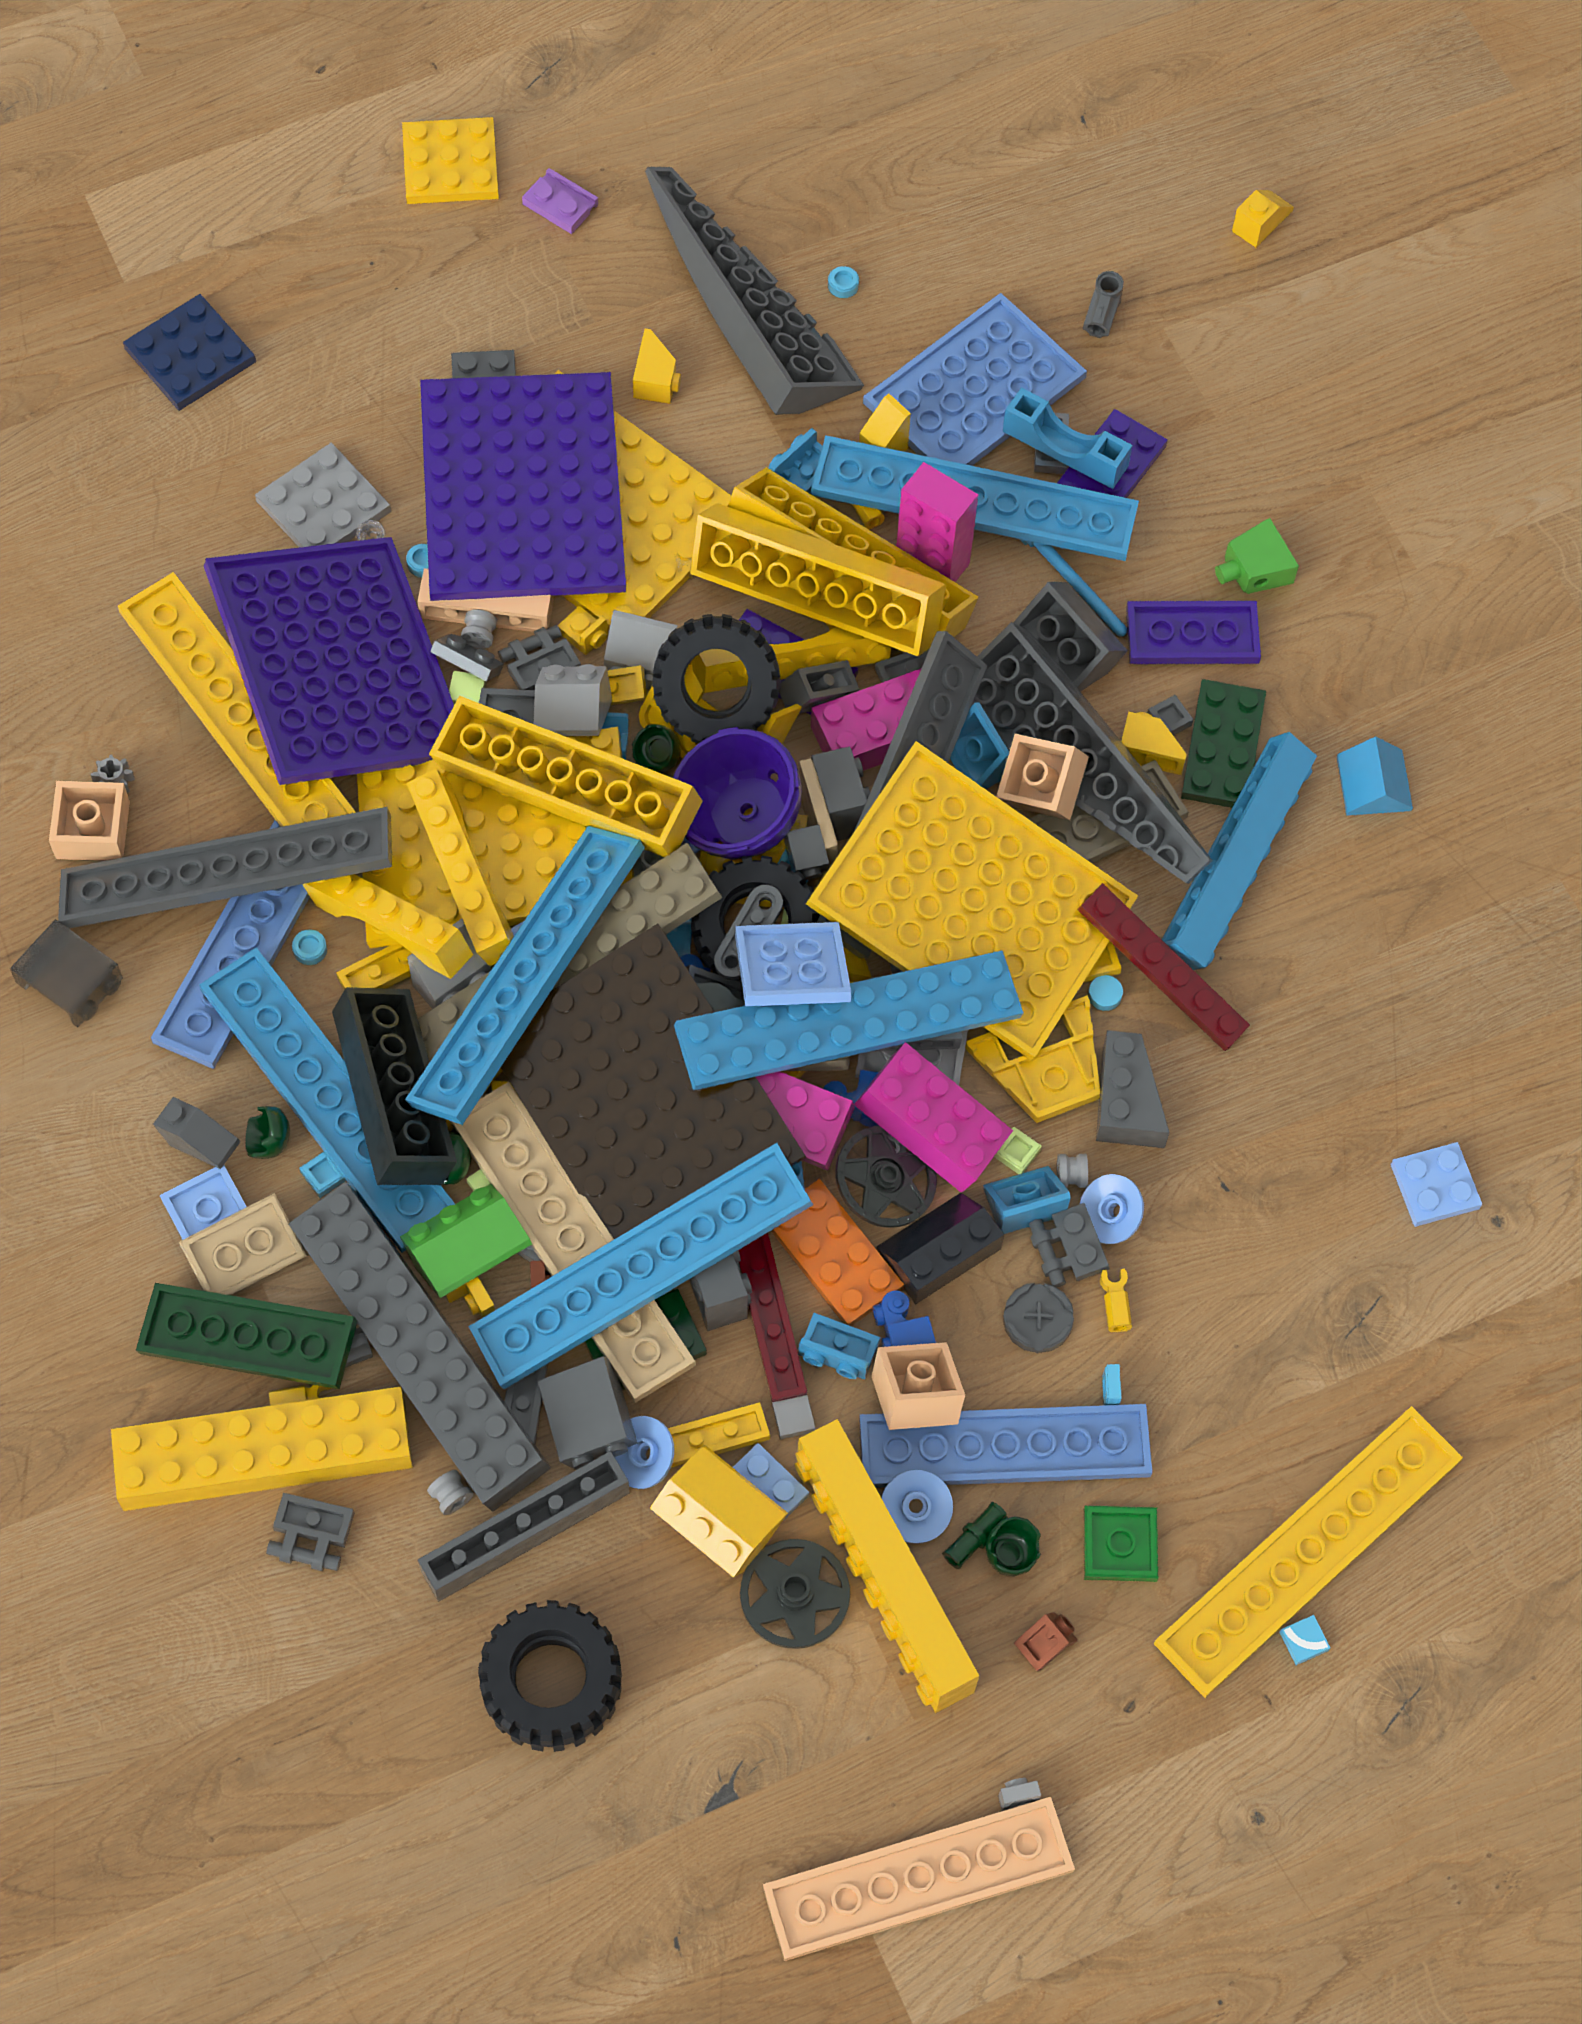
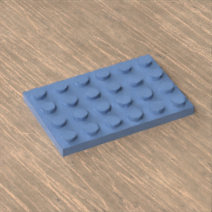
(971, 376)

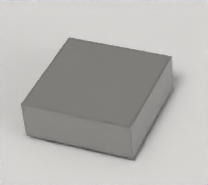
(793, 1417)

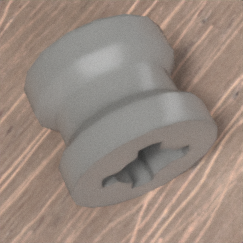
(479, 628)
(1073, 1170)
(450, 1492)

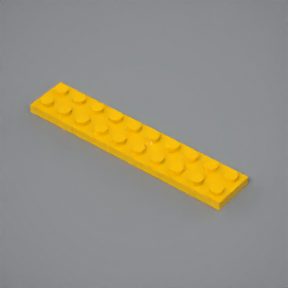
(211, 683)
(1307, 1552)

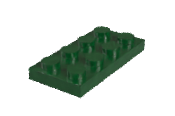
(1222, 742)

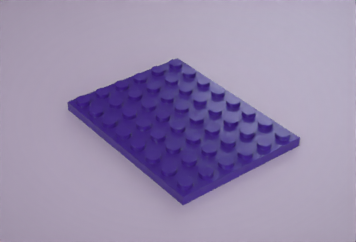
(521, 486)
(332, 657)

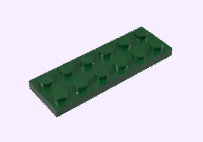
(247, 1335)

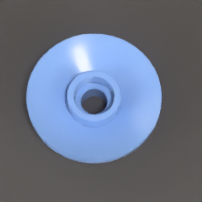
(1103, 1197)
(639, 1470)
(935, 1499)

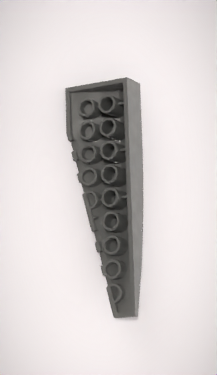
(762, 325)
(1034, 698)

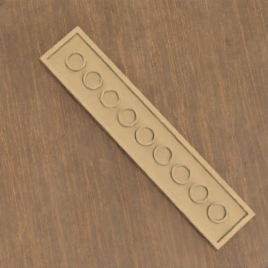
(565, 1230)

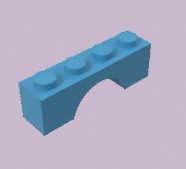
(1035, 424)

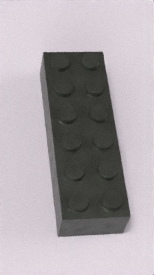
(383, 1063)

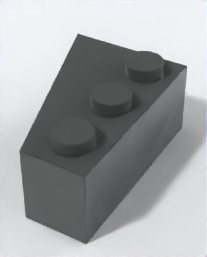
(1129, 1097)

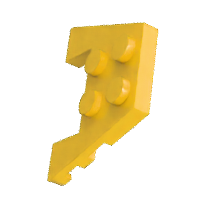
(1058, 1076)

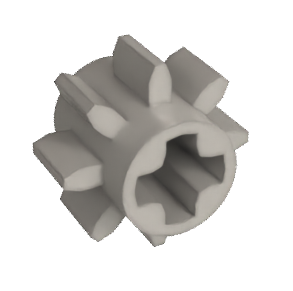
(113, 767)

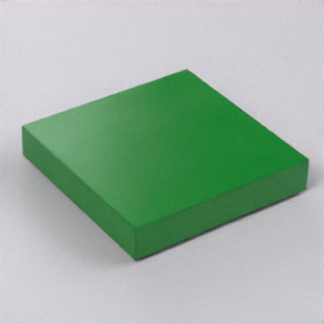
(1120, 1543)

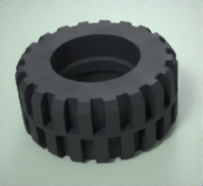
(707, 634)
(737, 882)
(539, 1628)

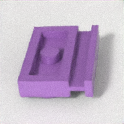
(560, 201)

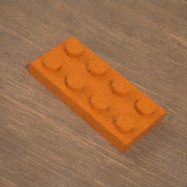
(837, 1256)

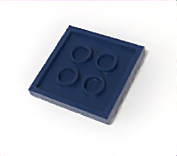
(189, 352)

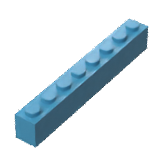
(1239, 850)

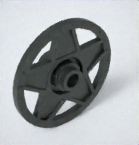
(885, 1179)
(795, 1593)

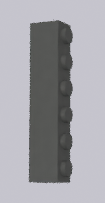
(524, 1526)

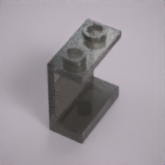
(68, 972)

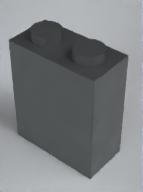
(587, 1413)

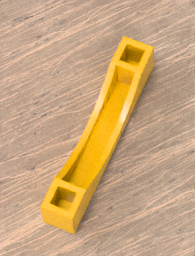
(724, 670)
(465, 878)
(424, 935)

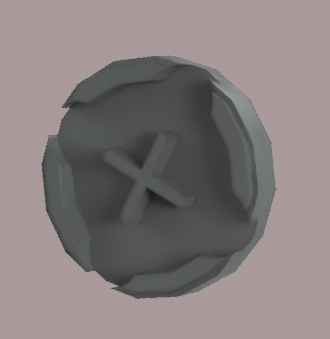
(1038, 1317)

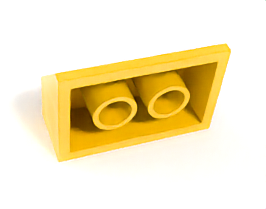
(719, 1511)

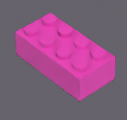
(937, 521)
(864, 719)
(811, 1114)
(933, 1117)

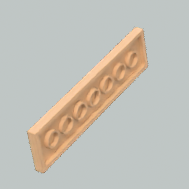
(917, 1878)

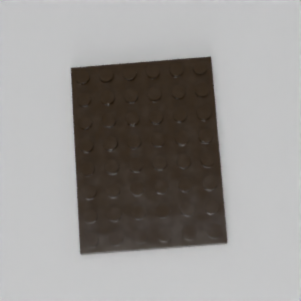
(616, 1094)

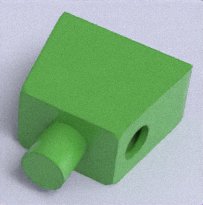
(1258, 560)

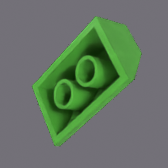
(465, 1240)

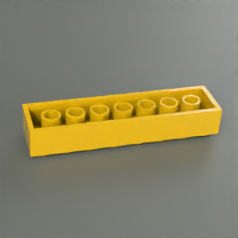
(788, 505)
(817, 579)
(565, 776)
(261, 1448)
(886, 1567)

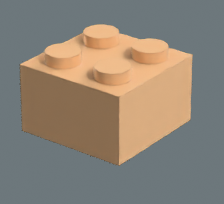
(1042, 776)
(89, 820)
(918, 1386)

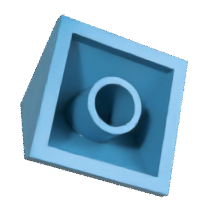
(980, 749)
(1374, 778)
(1026, 1198)

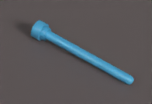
(1080, 587)

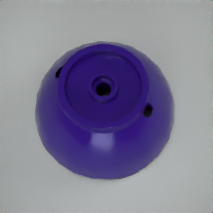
(733, 775)

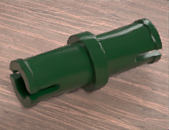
(974, 1535)

